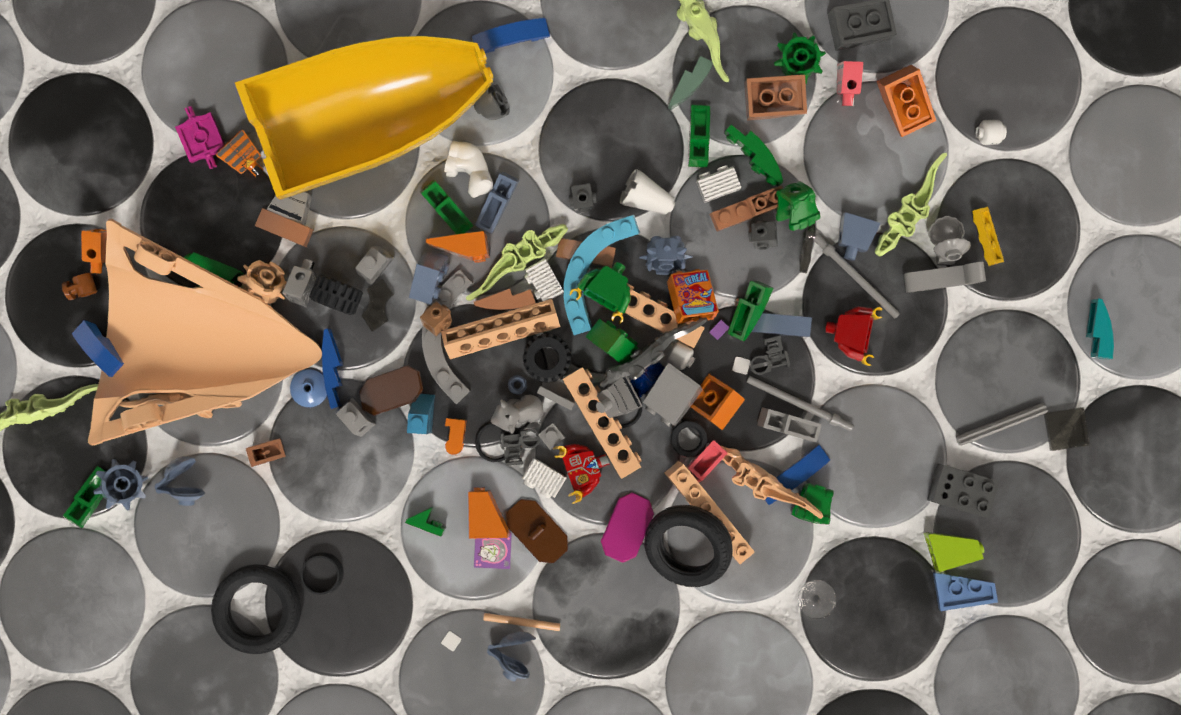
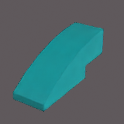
(1101, 330)

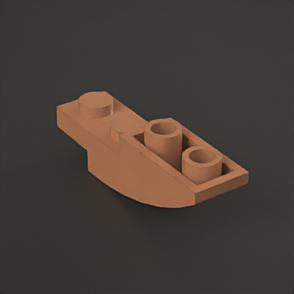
(746, 209)

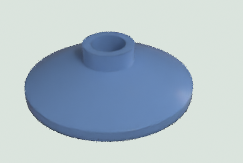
(315, 395)

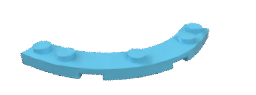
(580, 264)

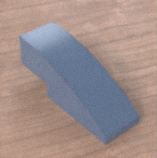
(497, 202)
(783, 325)

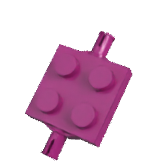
(200, 137)

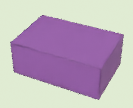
(719, 329)

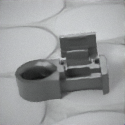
(775, 357)
(514, 442)

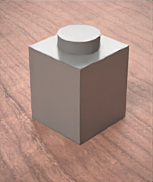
(551, 436)

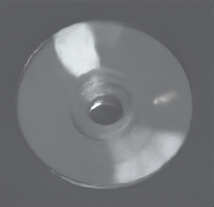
(823, 606)

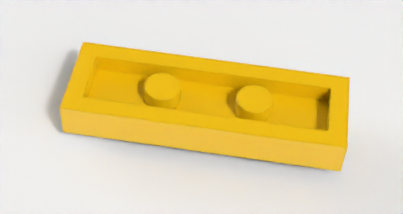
(987, 236)

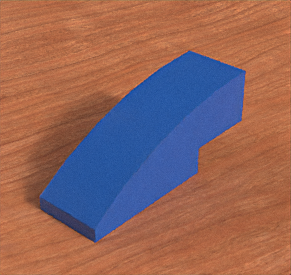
(98, 348)

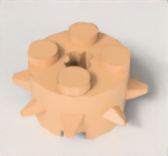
(264, 281)

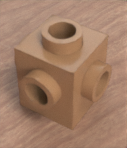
(436, 318)

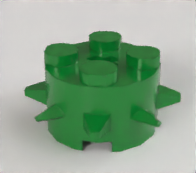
(805, 49)

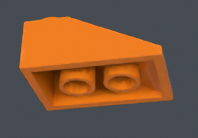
(907, 100)
(468, 245)

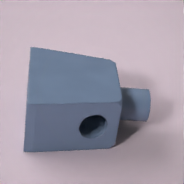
(856, 234)

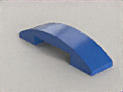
(512, 34)
(802, 470)

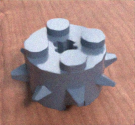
(665, 255)
(125, 474)

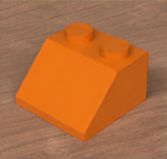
(717, 402)

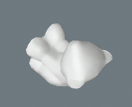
(469, 159)

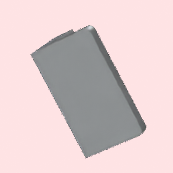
(558, 393)

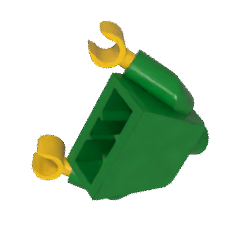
(607, 288)

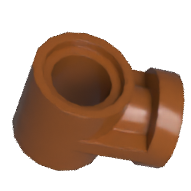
(82, 285)

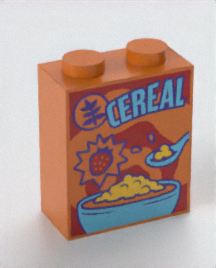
(692, 296)

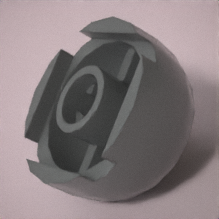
(492, 104)

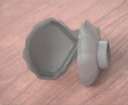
(947, 236)

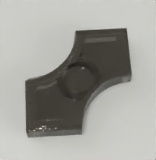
(805, 256)
(375, 314)

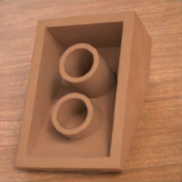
(775, 97)

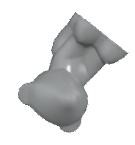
(517, 412)

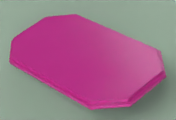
(627, 527)

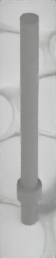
(829, 250)
(833, 419)

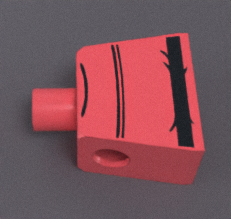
(849, 72)

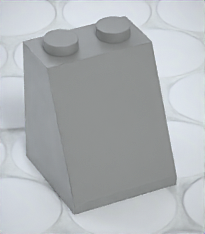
(672, 395)

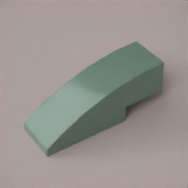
(691, 82)

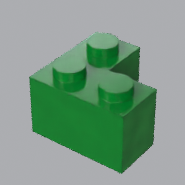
(612, 341)

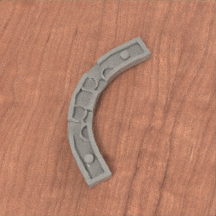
(432, 345)

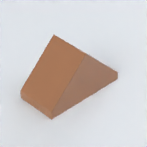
(265, 452)

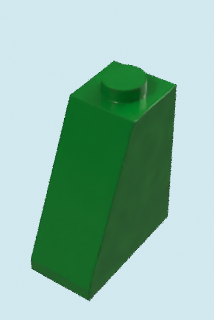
(222, 270)

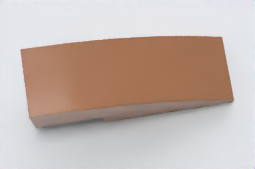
(284, 227)
(567, 248)
(506, 301)

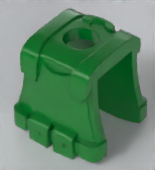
(798, 204)
(820, 498)

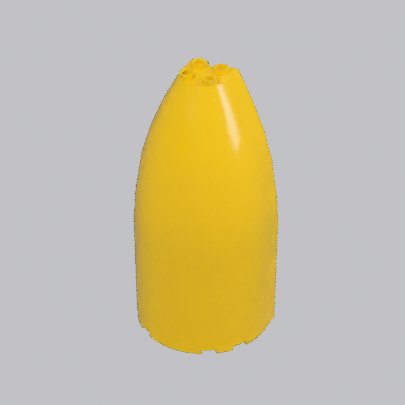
(359, 106)

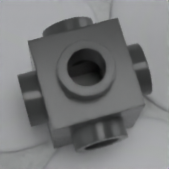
(582, 191)
(763, 235)

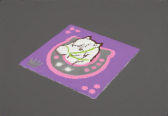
(492, 553)

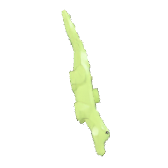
(702, 27)
(913, 209)
(517, 255)
(39, 407)

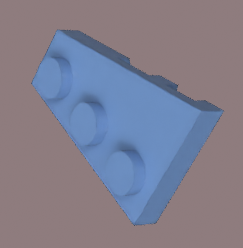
(962, 592)

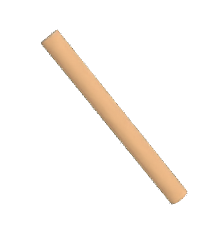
(521, 621)

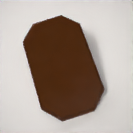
(391, 390)
(537, 531)

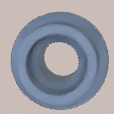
(512, 380)

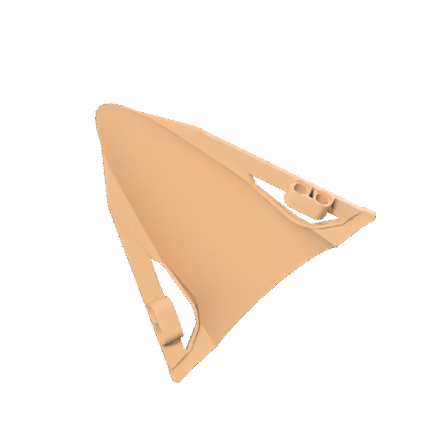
(186, 340)

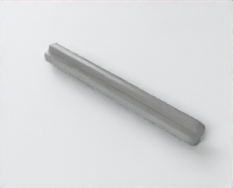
(1001, 424)

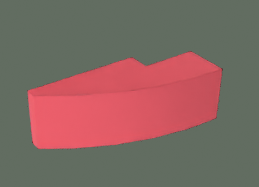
(706, 461)

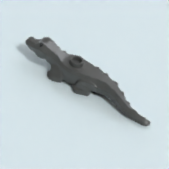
(648, 355)

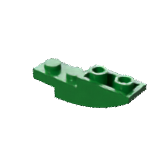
(762, 161)

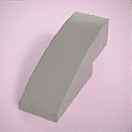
(789, 424)

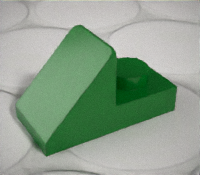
(421, 521)

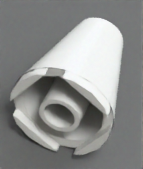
(646, 194)

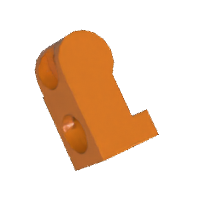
(456, 435)

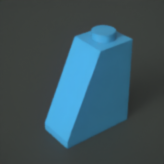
(421, 415)

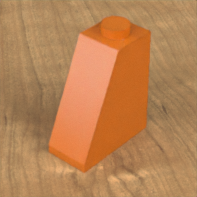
(485, 516)

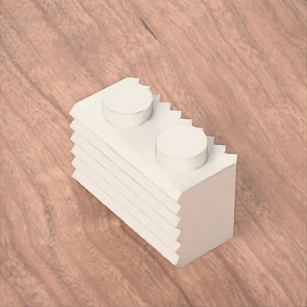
(718, 184)
(544, 281)
(544, 478)

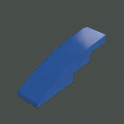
(330, 361)

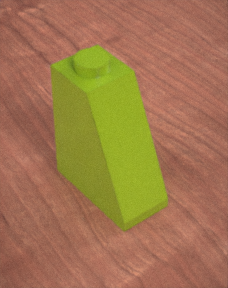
(952, 551)

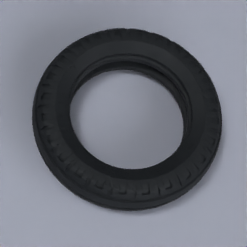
(700, 520)
(222, 609)

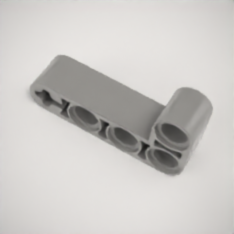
(945, 277)

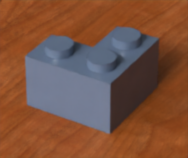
(427, 275)

